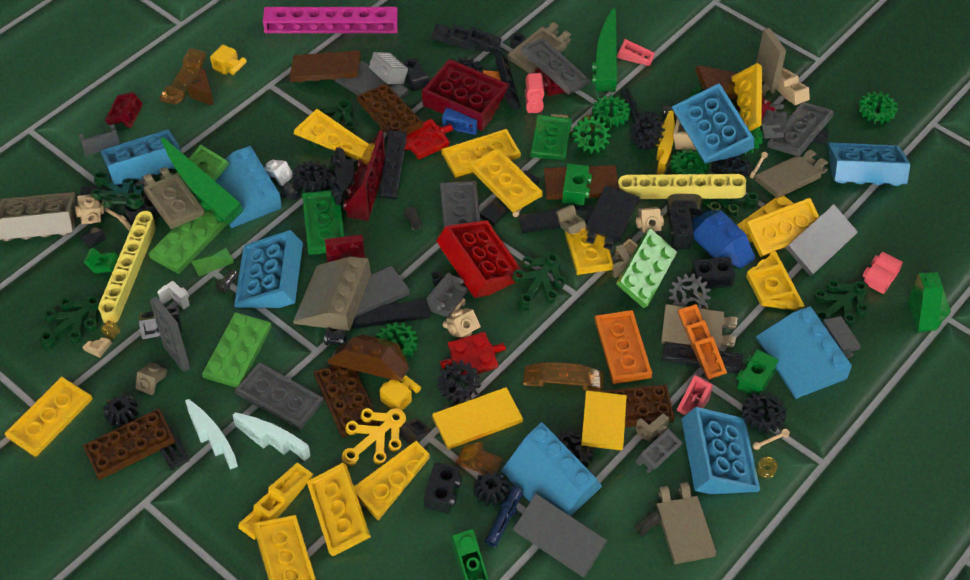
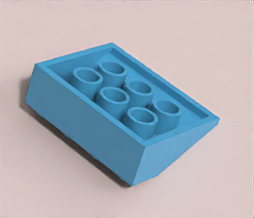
(714, 125)
(138, 157)
(868, 163)
(249, 185)
(269, 272)
(805, 353)
(719, 452)
(549, 469)

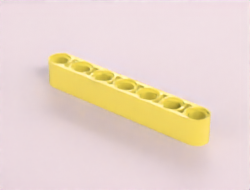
(706, 185)
(127, 267)

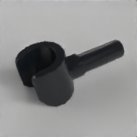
(437, 277)

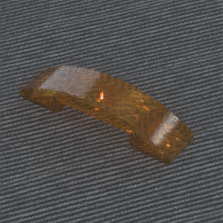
(189, 72)
(563, 374)

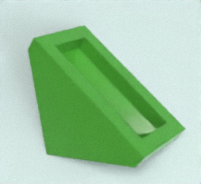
(212, 262)

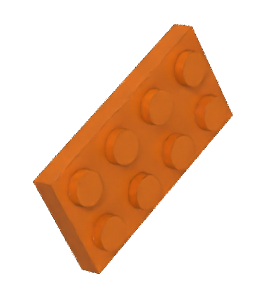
(623, 347)

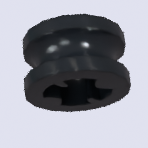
(516, 39)

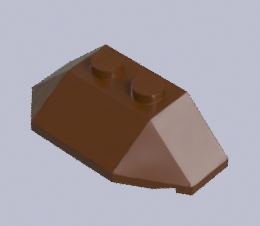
(371, 357)

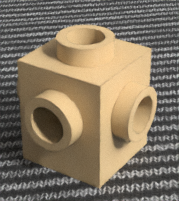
(88, 209)
(646, 215)
(462, 323)

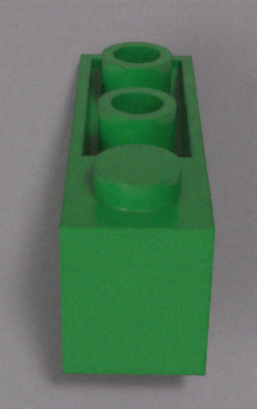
(468, 555)

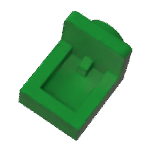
(101, 262)

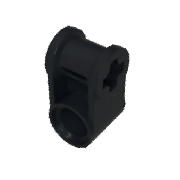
(415, 75)

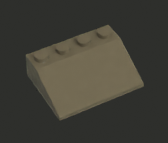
(37, 216)
(334, 294)

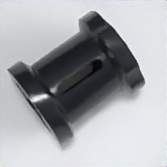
(335, 337)

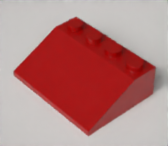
(478, 257)

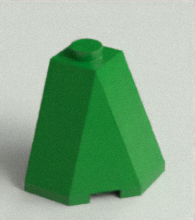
(928, 302)

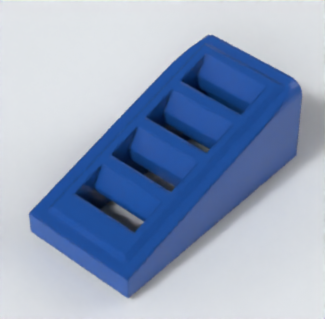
(457, 121)

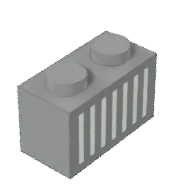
(388, 68)

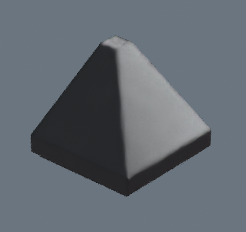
(822, 137)
(291, 191)
(93, 237)

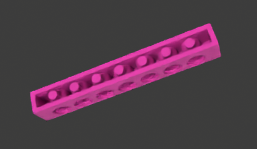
(330, 20)

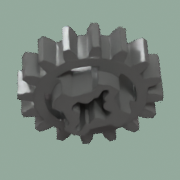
(681, 289)

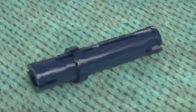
(508, 509)

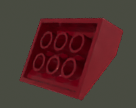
(465, 92)
(366, 180)

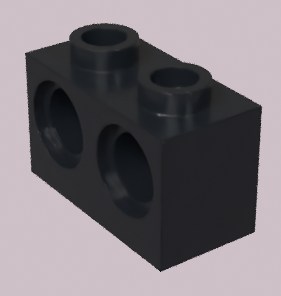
(680, 227)
(716, 272)
(148, 323)
(438, 487)

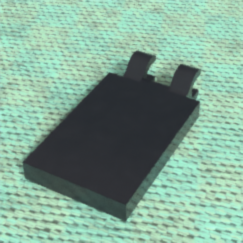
(611, 216)

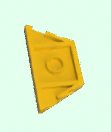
(774, 285)

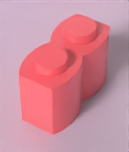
(534, 93)
(882, 272)

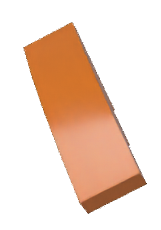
(702, 342)

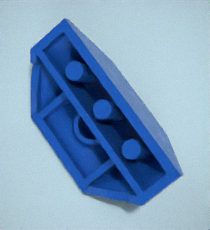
(722, 238)

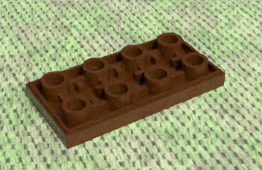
(325, 66)
(710, 77)
(389, 110)
(601, 177)
(344, 396)
(645, 404)
(129, 444)

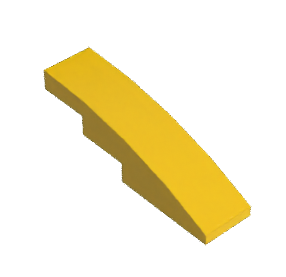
(666, 144)
(277, 499)

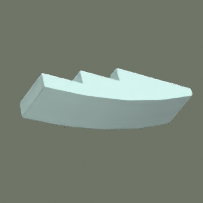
(209, 431)
(266, 433)

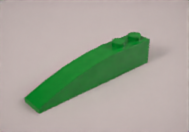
(606, 57)
(203, 187)

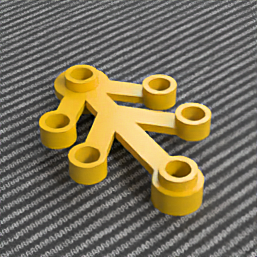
(377, 434)

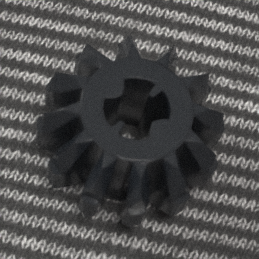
(121, 410)
(498, 491)

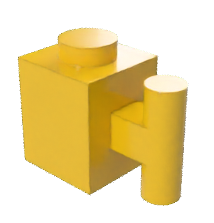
(226, 60)
(398, 394)

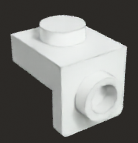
(279, 170)
(174, 292)

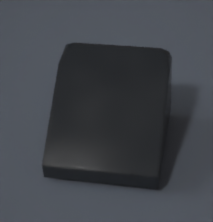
(413, 431)

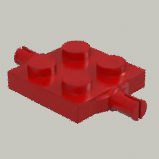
(428, 139)
(474, 350)

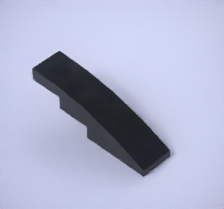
(468, 39)

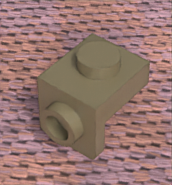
(570, 220)
(622, 258)
(149, 377)
(655, 429)

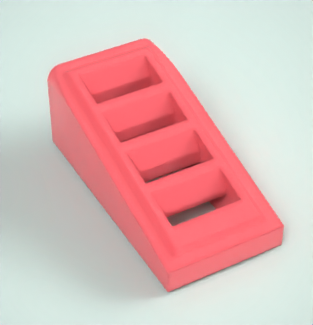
(629, 52)

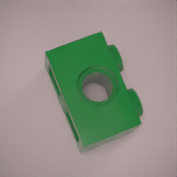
(575, 184)
(758, 363)

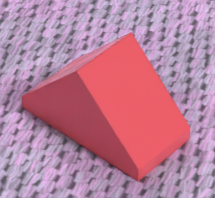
(696, 395)

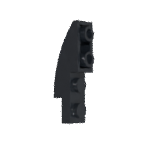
(342, 175)

